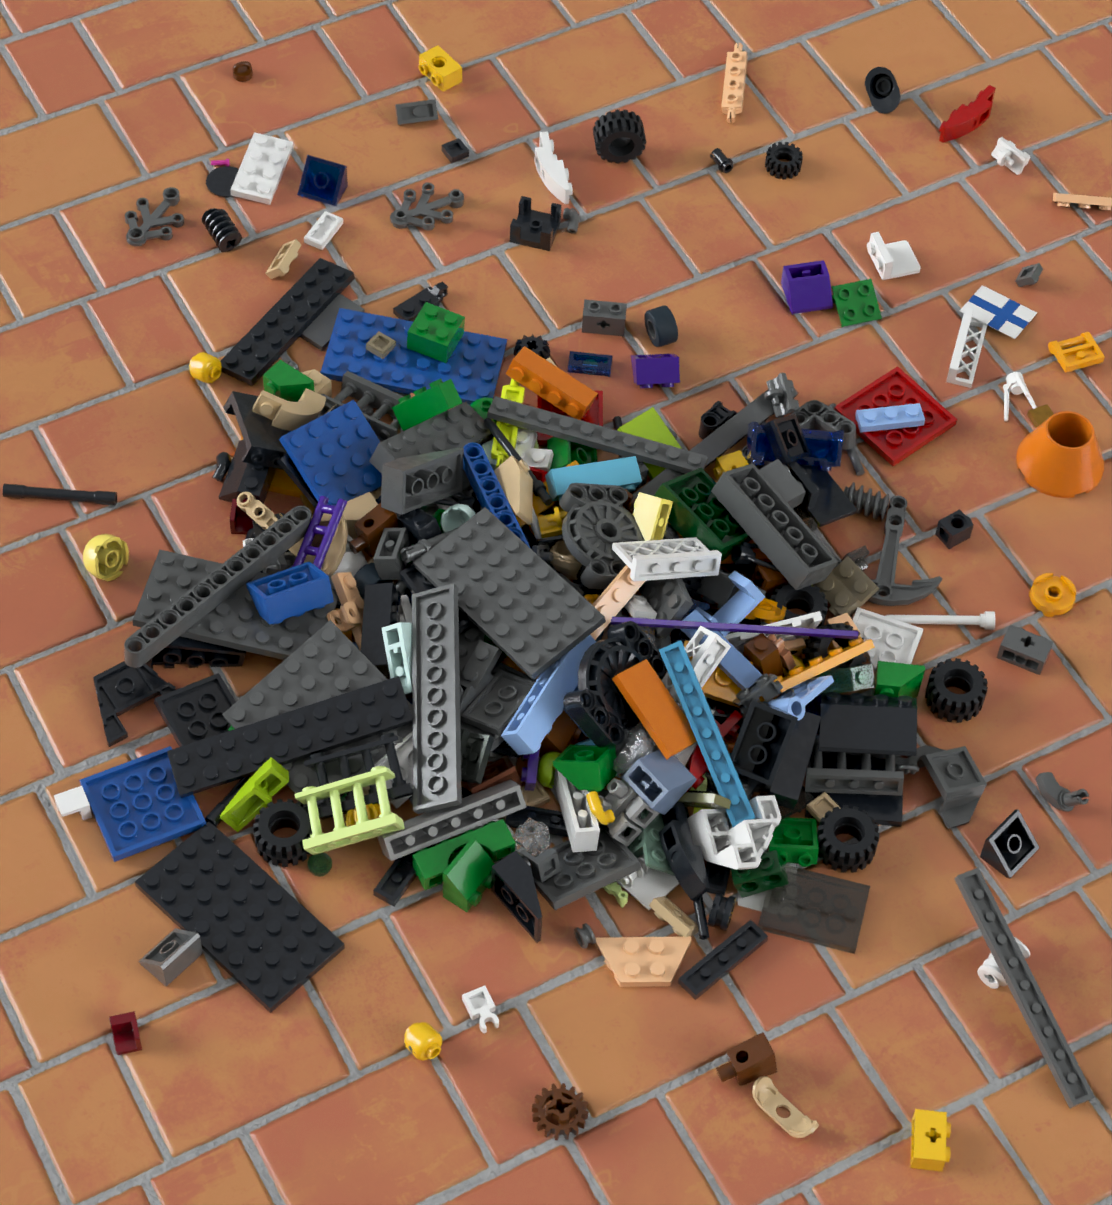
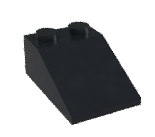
(515, 888)

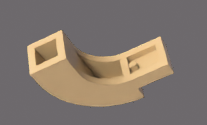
(289, 414)

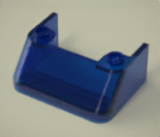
(823, 446)

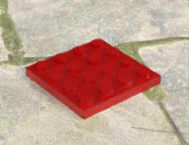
(894, 390)

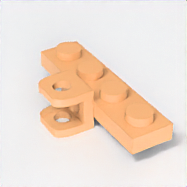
(352, 606)

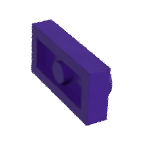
(529, 774)

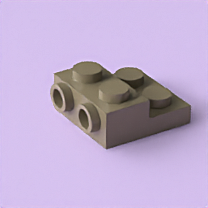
(847, 588)

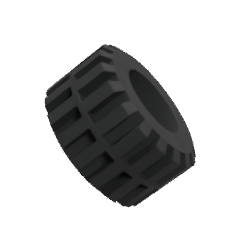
(619, 136)
(806, 599)
(819, 646)
(958, 675)
(282, 816)
(855, 824)

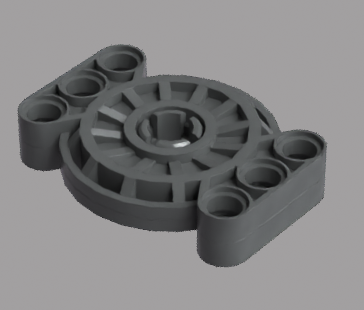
(593, 525)

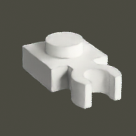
(480, 1005)

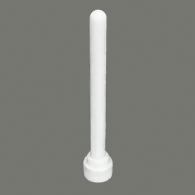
(985, 620)

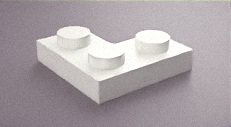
(533, 457)

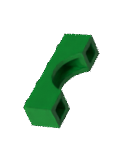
(433, 861)

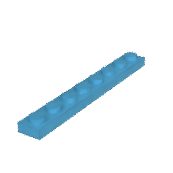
(706, 732)

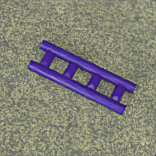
(315, 528)

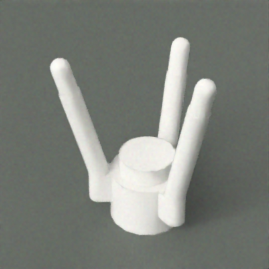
(1016, 385)

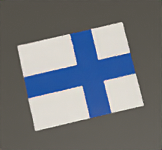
(999, 312)

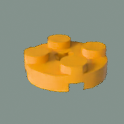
(1051, 605)
(768, 610)

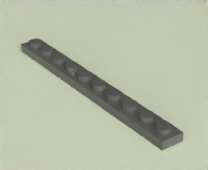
(595, 436)
(1024, 988)

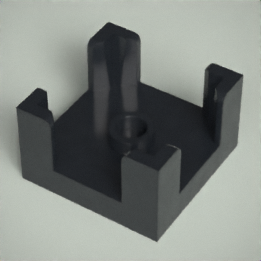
(535, 227)

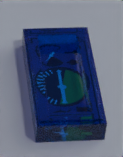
(590, 363)

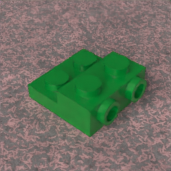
(796, 841)

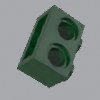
(767, 876)

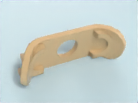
(769, 1099)

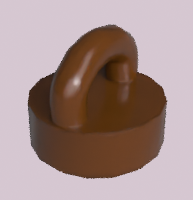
(242, 71)

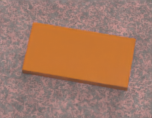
(655, 708)

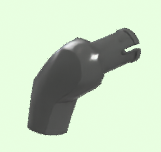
(1059, 796)

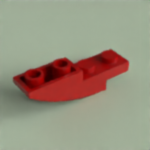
(968, 117)
(696, 762)

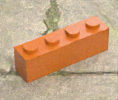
(551, 383)

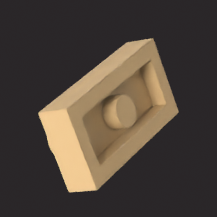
(283, 259)
(669, 912)

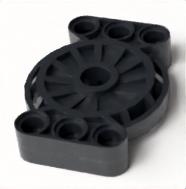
(599, 703)

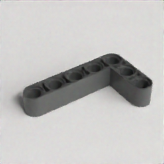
(818, 416)

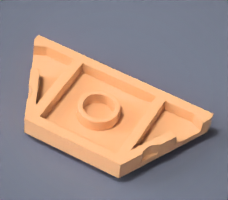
(643, 959)

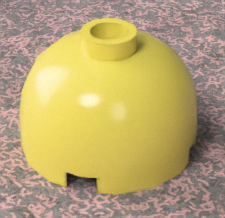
(105, 556)

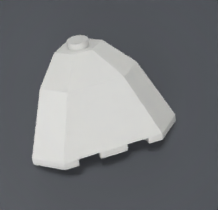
(738, 845)

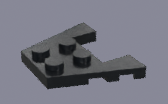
(122, 690)

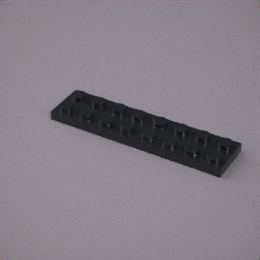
(286, 321)

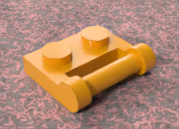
(1078, 356)

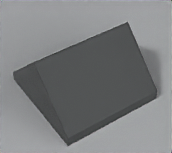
(172, 955)

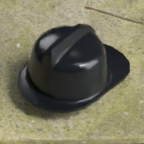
(882, 90)

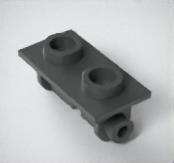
(764, 687)

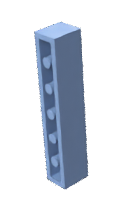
(545, 701)

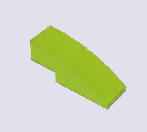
(255, 794)

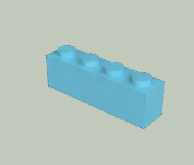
(618, 472)

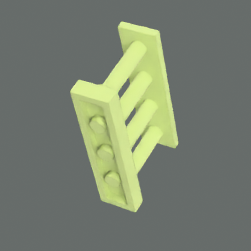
(364, 828)

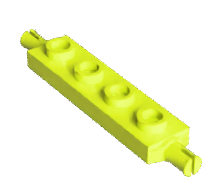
(514, 393)

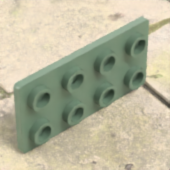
(649, 844)

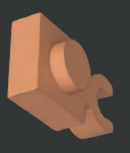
(785, 655)

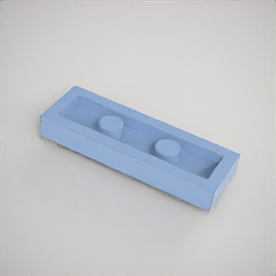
(890, 417)

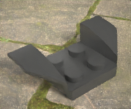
(956, 780)

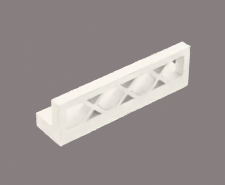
(958, 353)
(705, 658)

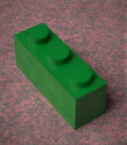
(426, 403)

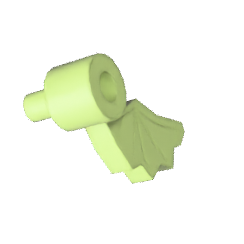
(621, 896)

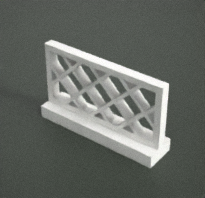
(668, 559)

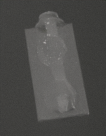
(639, 747)

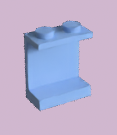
(739, 605)

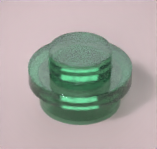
(319, 864)

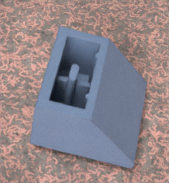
(659, 780)

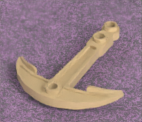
(267, 518)

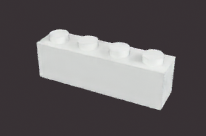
(578, 819)

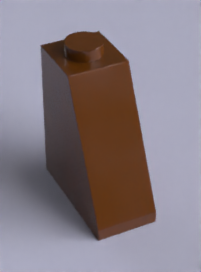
(764, 656)

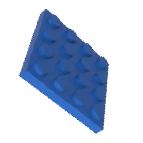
(336, 454)
(140, 805)

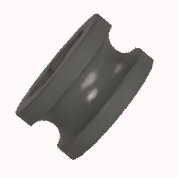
(584, 936)

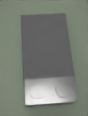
(421, 479)

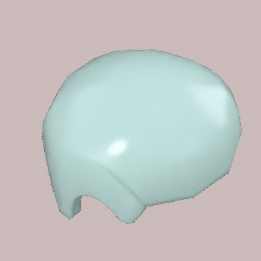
(455, 516)

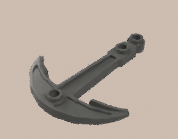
(894, 593)

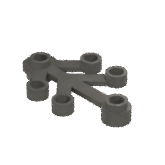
(403, 217)
(139, 235)

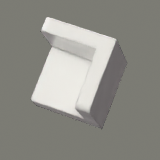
(72, 802)

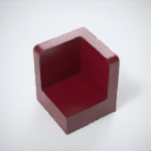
(239, 520)
(125, 1033)

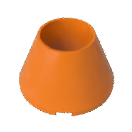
(1061, 456)

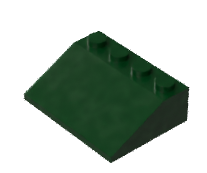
(700, 514)

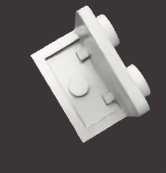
(893, 258)

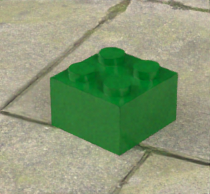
(435, 332)

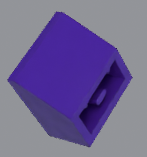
(807, 287)

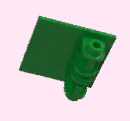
(856, 302)

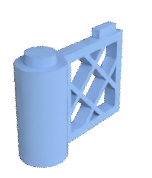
(795, 698)

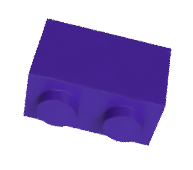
(655, 369)

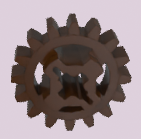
(552, 1119)

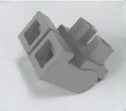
(627, 811)

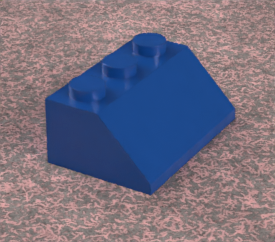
(290, 592)

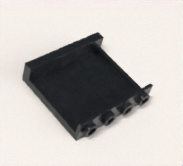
(257, 431)

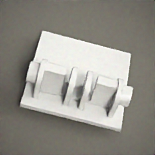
(648, 884)

